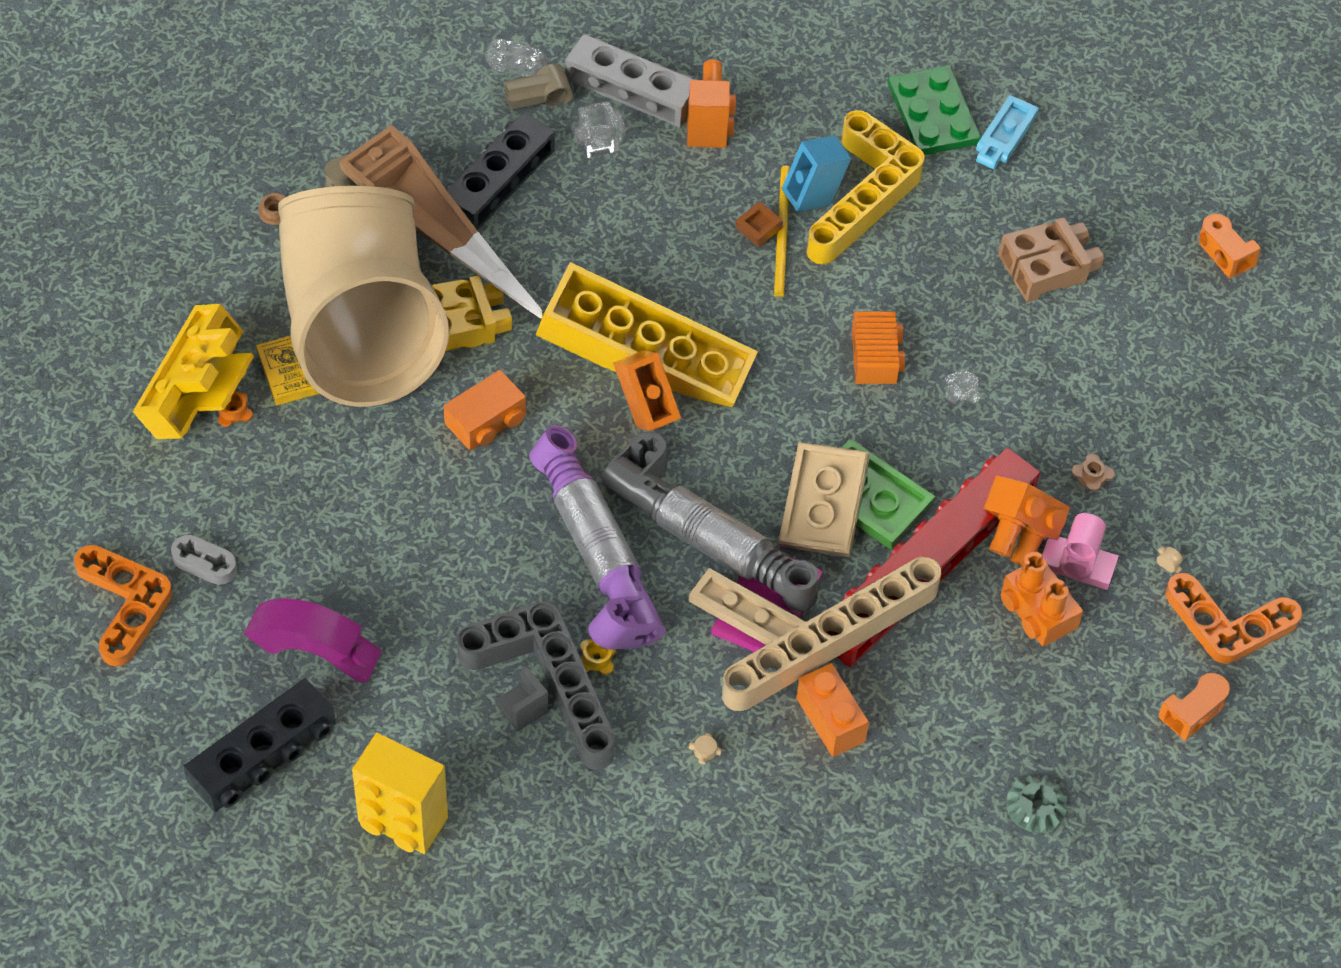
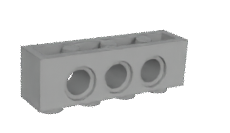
(629, 79)

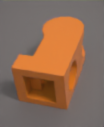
(1227, 246)
(1196, 708)

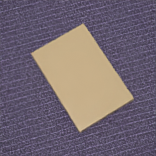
(824, 499)

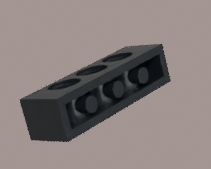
(502, 168)
(298, 705)

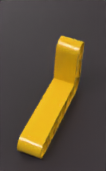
(896, 172)

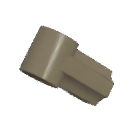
(546, 87)

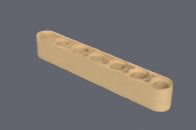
(824, 647)

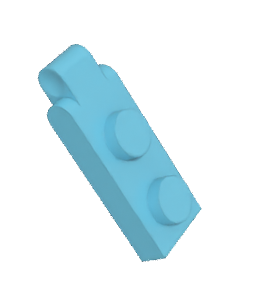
(1005, 132)

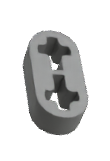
(202, 563)

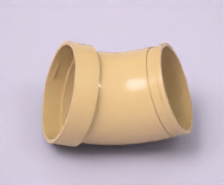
(357, 295)

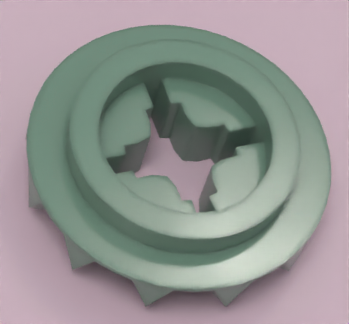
(1021, 809)

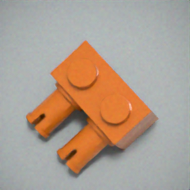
(710, 108)
(1024, 510)
(1040, 600)

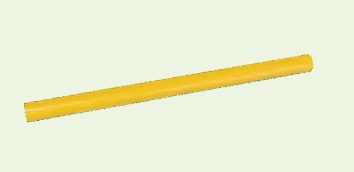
(781, 237)

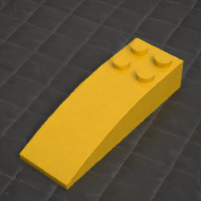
(612, 323)

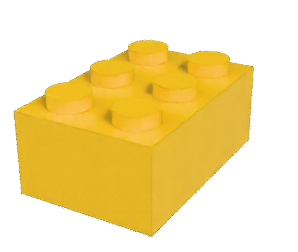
(400, 794)

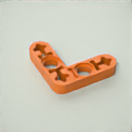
(136, 593)
(1222, 628)

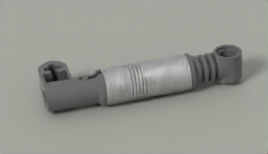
(704, 524)

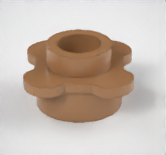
(1092, 481)

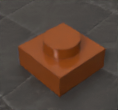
(759, 224)

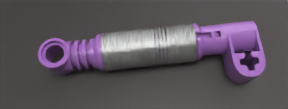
(629, 615)

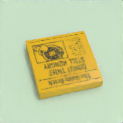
(283, 371)

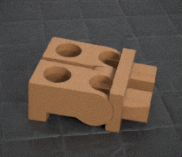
(1049, 257)

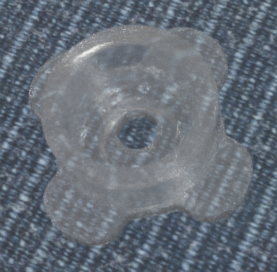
(962, 379)

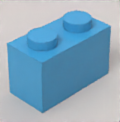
(816, 173)

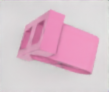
(1080, 553)

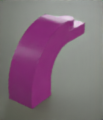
(314, 629)

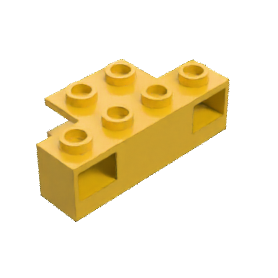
(194, 374)

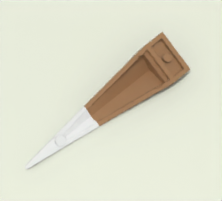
(396, 164)

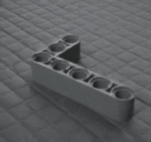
(557, 670)

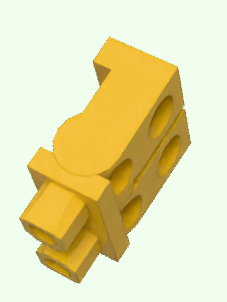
(470, 314)

